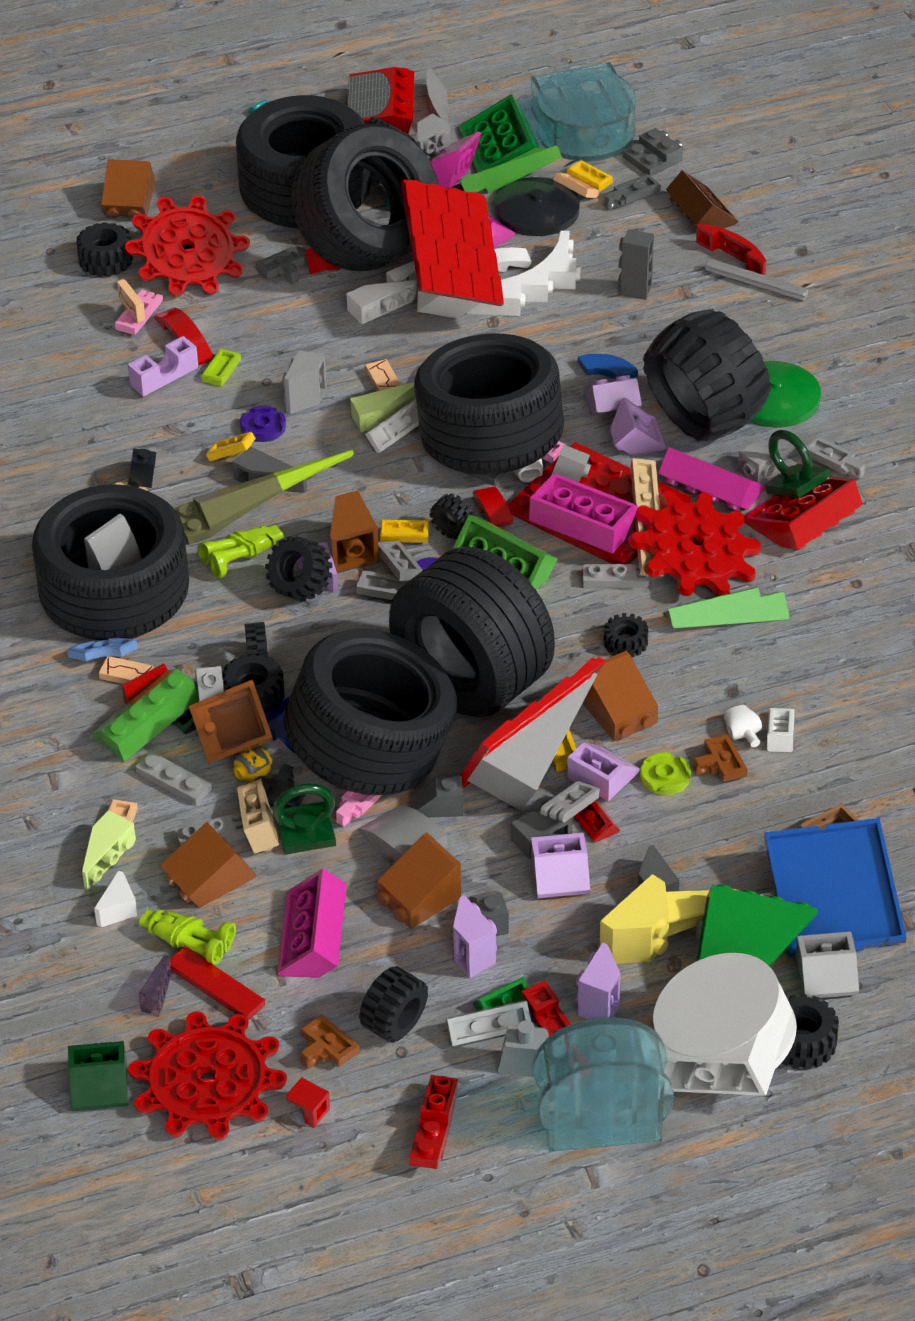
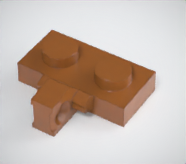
(720, 758)
(326, 1043)

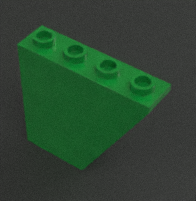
(751, 924)

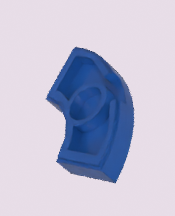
(606, 365)

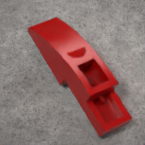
(434, 1122)

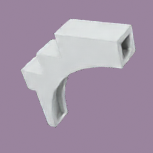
(535, 285)

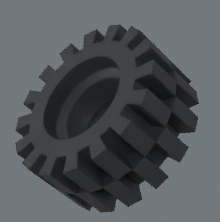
(450, 514)
(626, 625)
(256, 639)

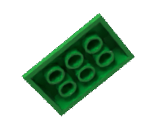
(503, 135)

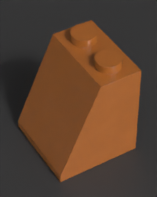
(127, 188)
(353, 533)
(621, 698)
(206, 867)
(420, 882)

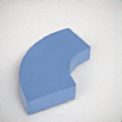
(103, 648)

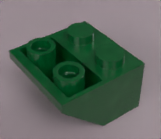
(98, 1075)

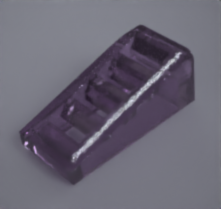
(155, 989)

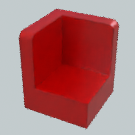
(317, 264)
(310, 1098)

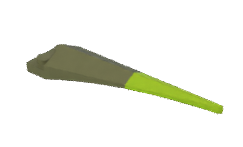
(219, 508)

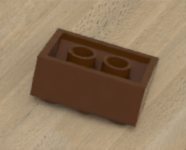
(699, 202)

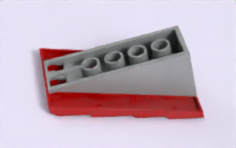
(521, 750)

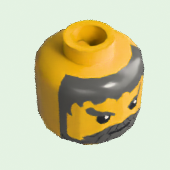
(252, 764)

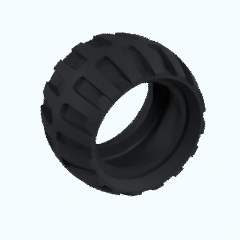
(707, 375)

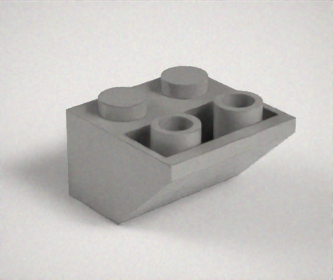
(433, 135)
(304, 381)
(827, 964)

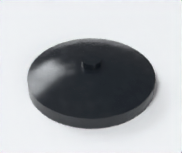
(536, 206)

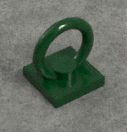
(799, 478)
(307, 825)

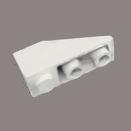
(378, 299)

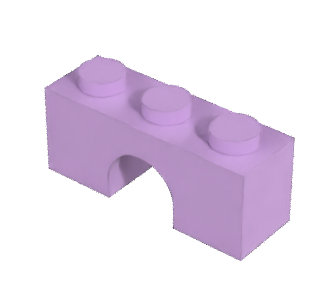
(178, 361)

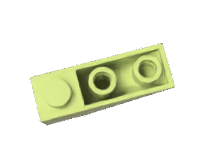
(107, 842)

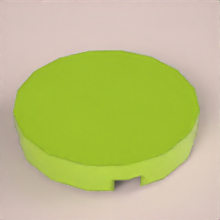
(665, 774)

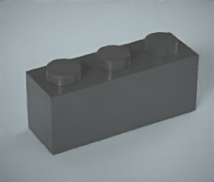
(636, 264)

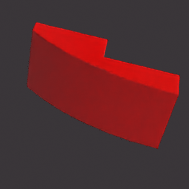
(494, 506)

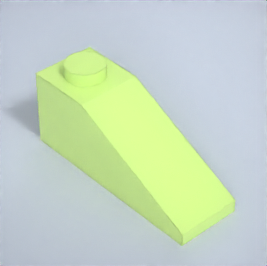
(376, 407)

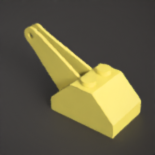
(644, 920)

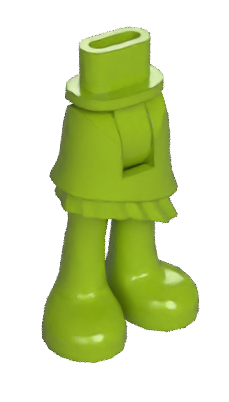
(237, 545)
(184, 930)

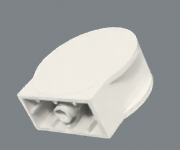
(724, 1025)

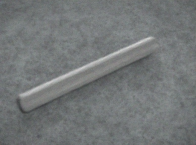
(756, 279)

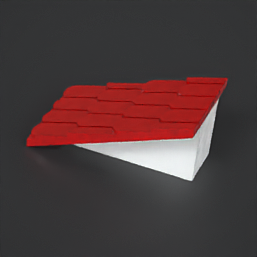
(451, 249)

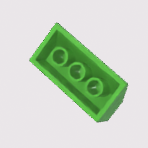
(528, 559)
(147, 714)

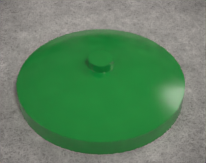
(792, 397)

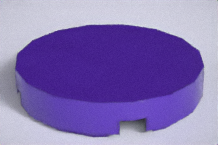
(264, 423)

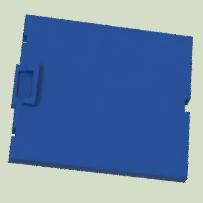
(842, 875)

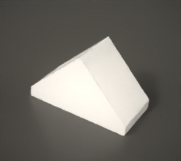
(116, 903)

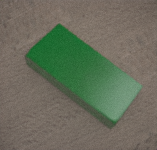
(505, 995)

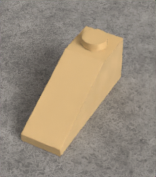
(257, 817)

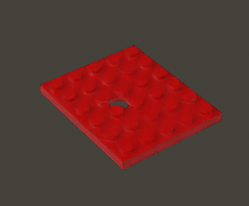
(604, 476)

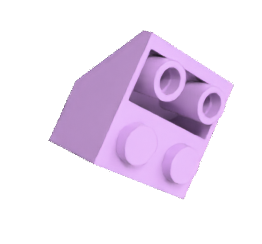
(606, 396)
(600, 769)
(560, 865)
(473, 939)
(599, 986)

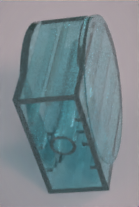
(584, 112)
(602, 1084)

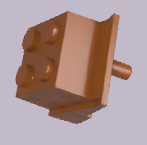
(231, 722)

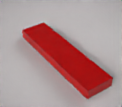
(216, 983)

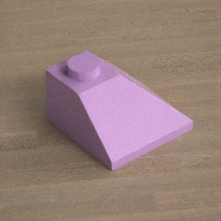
(635, 430)

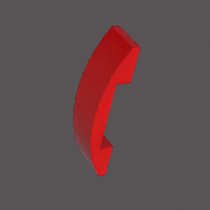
(715, 237)
(181, 325)
(545, 1007)

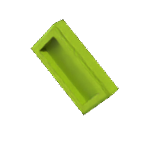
(221, 367)

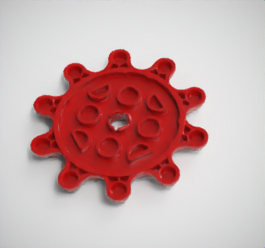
(190, 225)
(673, 553)
(200, 1050)

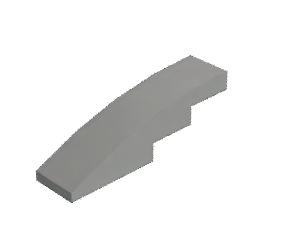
(436, 96)

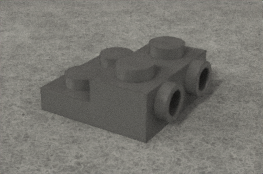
(654, 152)

